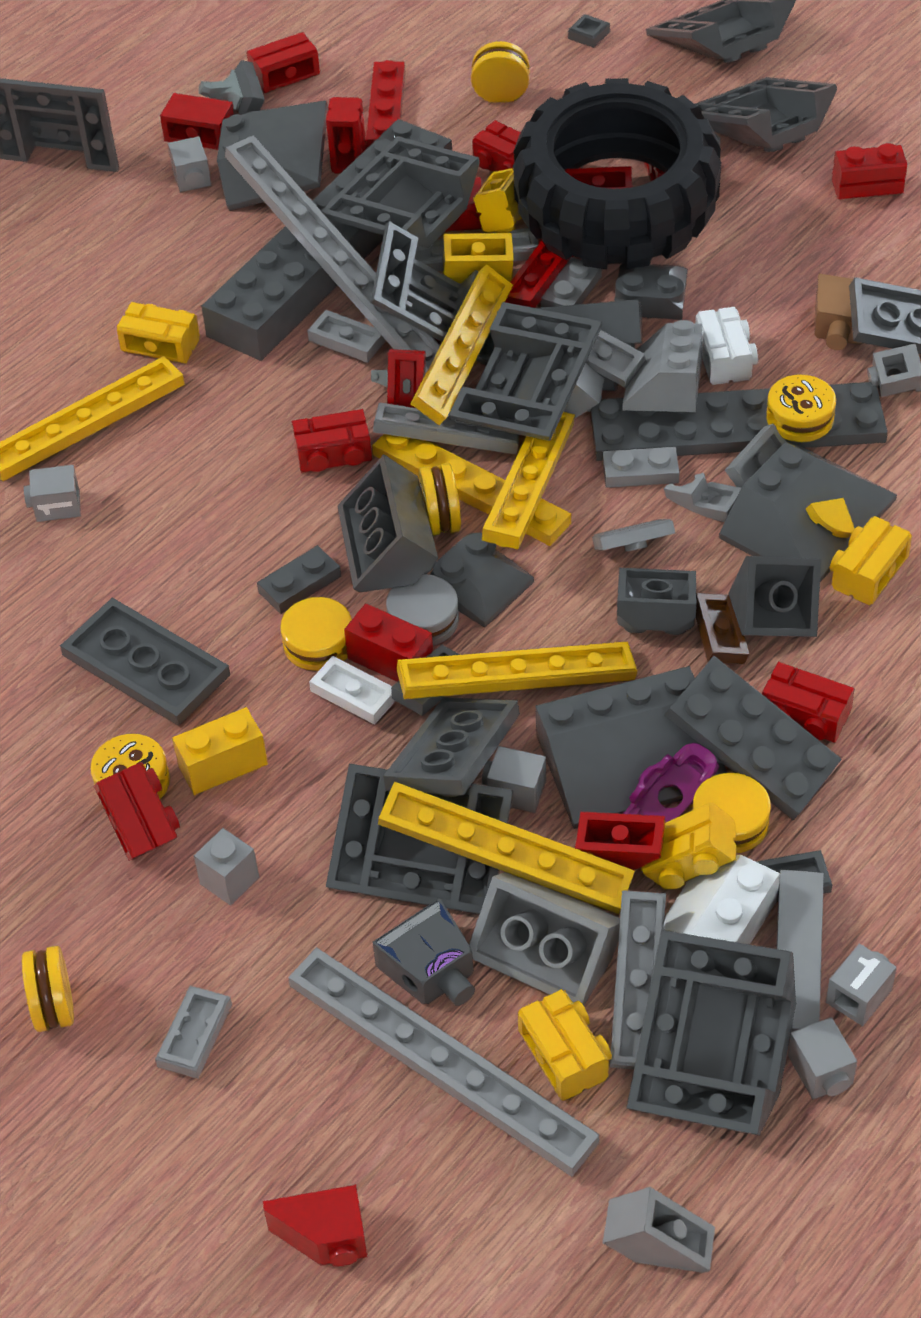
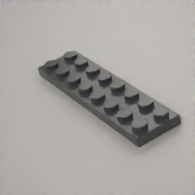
(730, 421)

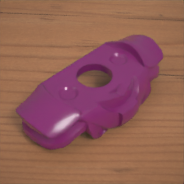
(683, 771)

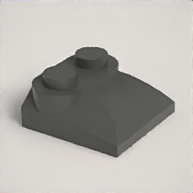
(657, 288)
(482, 578)
(656, 600)

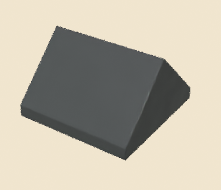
(777, 596)

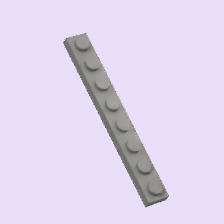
(445, 1062)

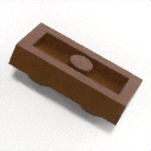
(720, 629)

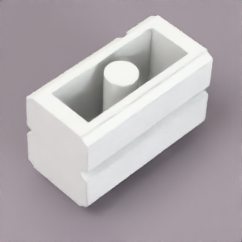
(726, 346)

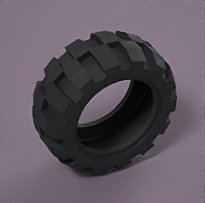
(624, 223)

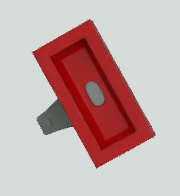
(403, 375)

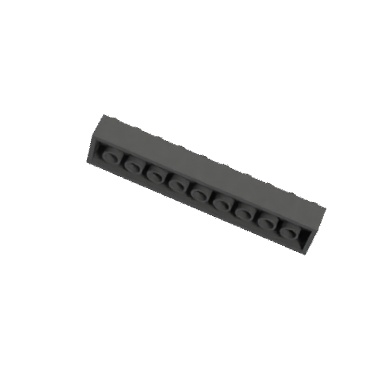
(283, 278)

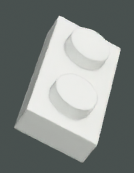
(352, 690)

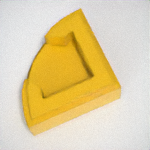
(832, 516)

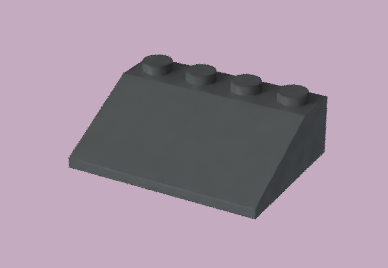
(608, 738)

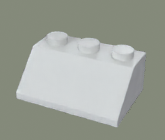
(726, 903)

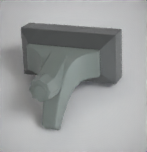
(239, 87)

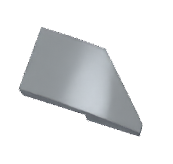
(704, 498)

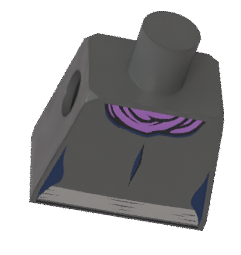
(427, 956)

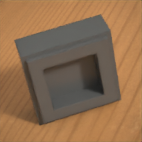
(589, 31)

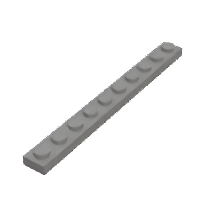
(323, 242)

